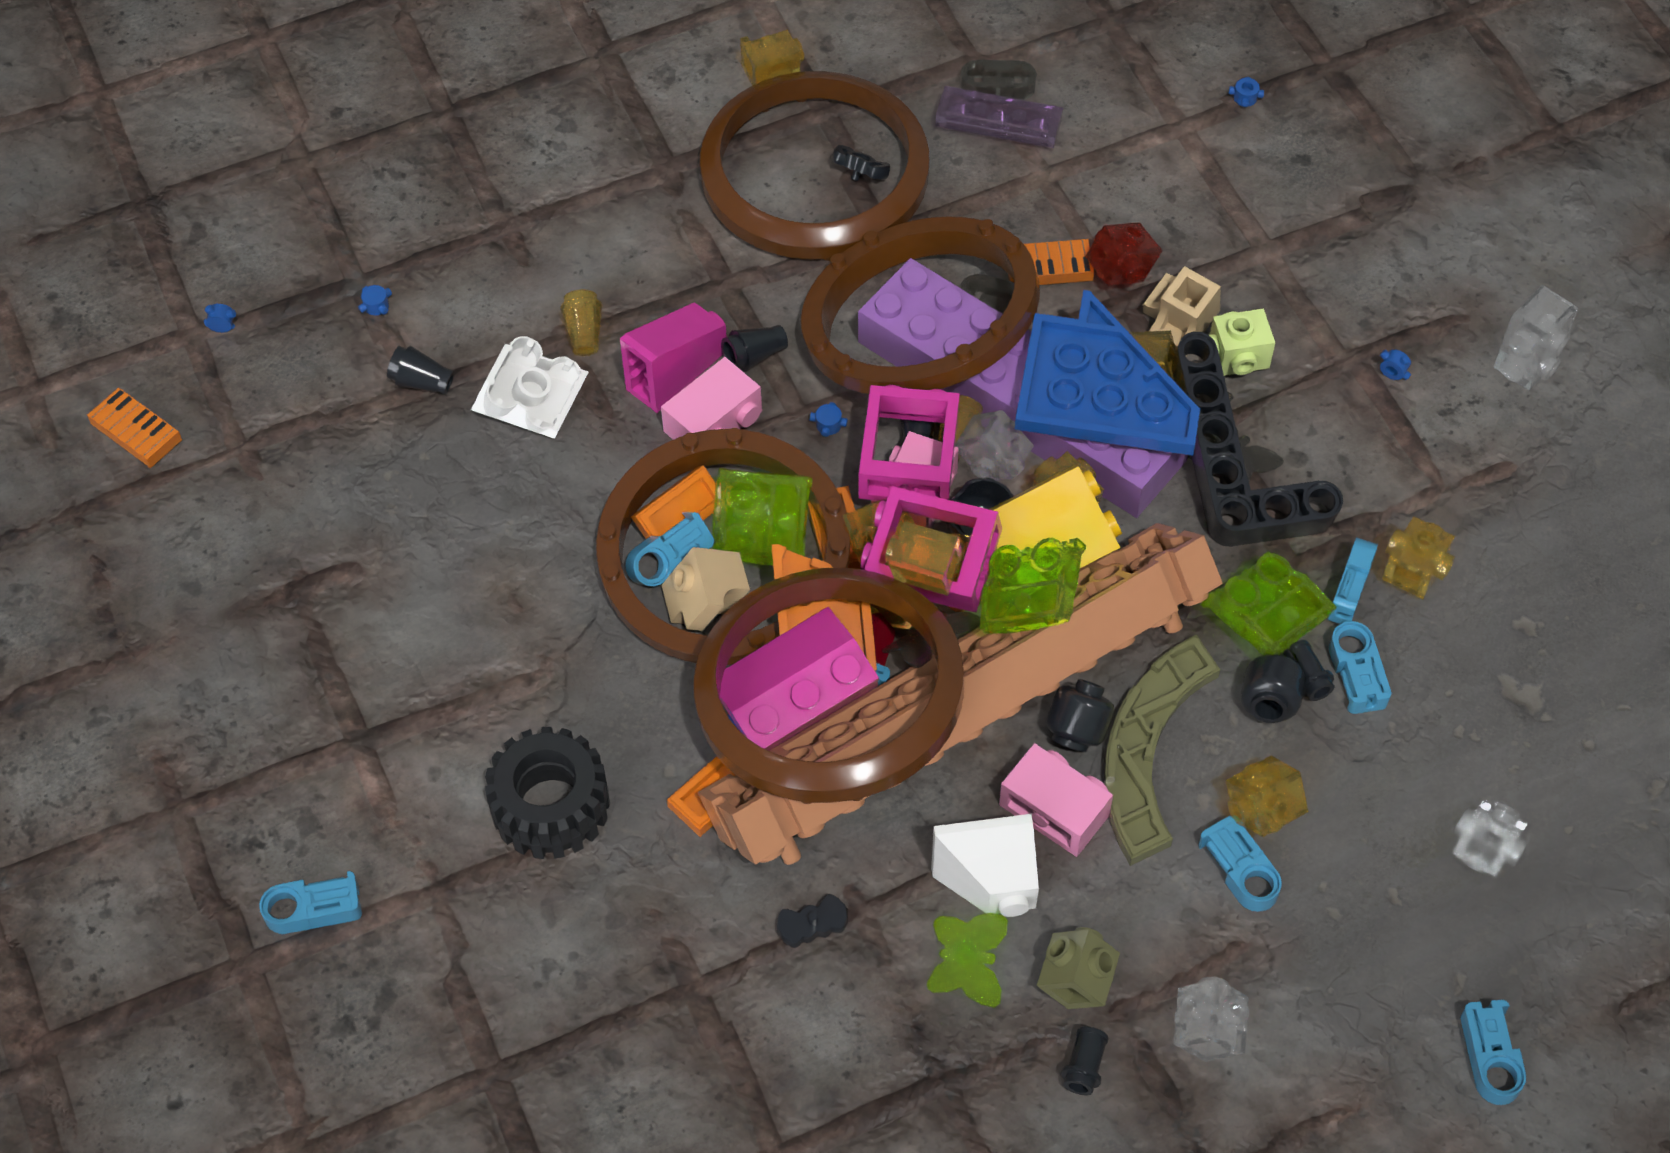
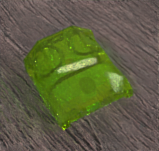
(760, 511)
(1031, 586)
(1270, 604)

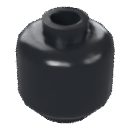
(1273, 688)
(1079, 715)

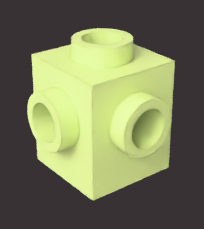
(1243, 341)

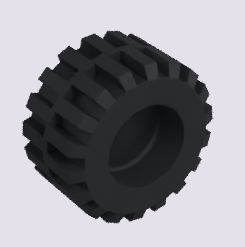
(543, 759)

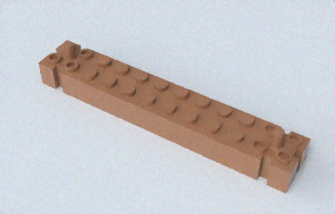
(1002, 671)

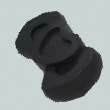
(860, 163)
(812, 921)

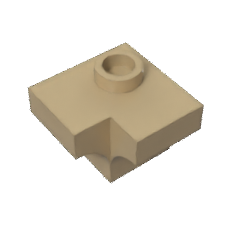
(1183, 304)
(704, 586)

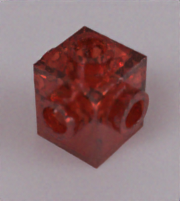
(1123, 253)

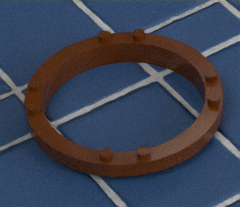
(800, 238)
(897, 245)
(679, 457)
(845, 778)

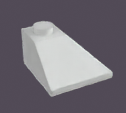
(989, 863)

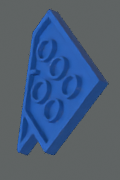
(1101, 385)

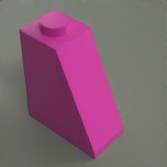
(670, 353)

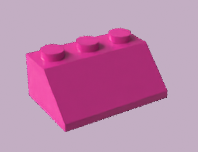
(796, 680)

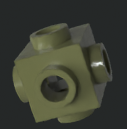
(1078, 968)

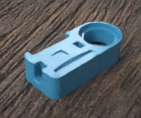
(669, 548)
(1353, 580)
(1361, 671)
(1240, 860)
(317, 904)
(1491, 1047)

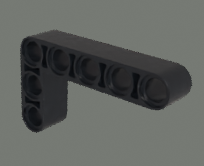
(1228, 460)

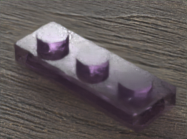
(999, 116)

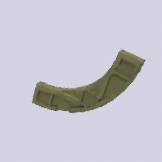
(1134, 740)

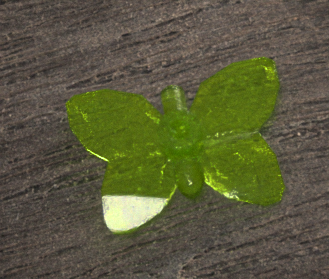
(966, 953)

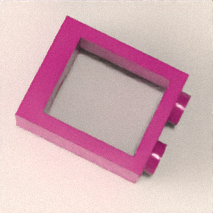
(908, 404)
(968, 589)

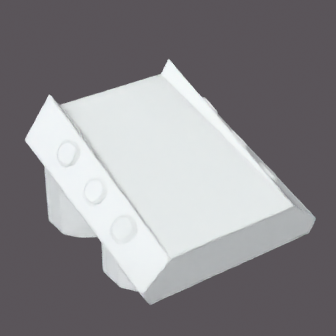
(530, 388)

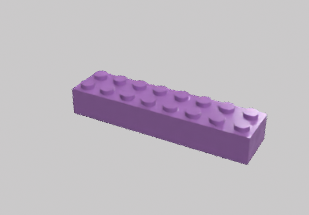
(927, 317)

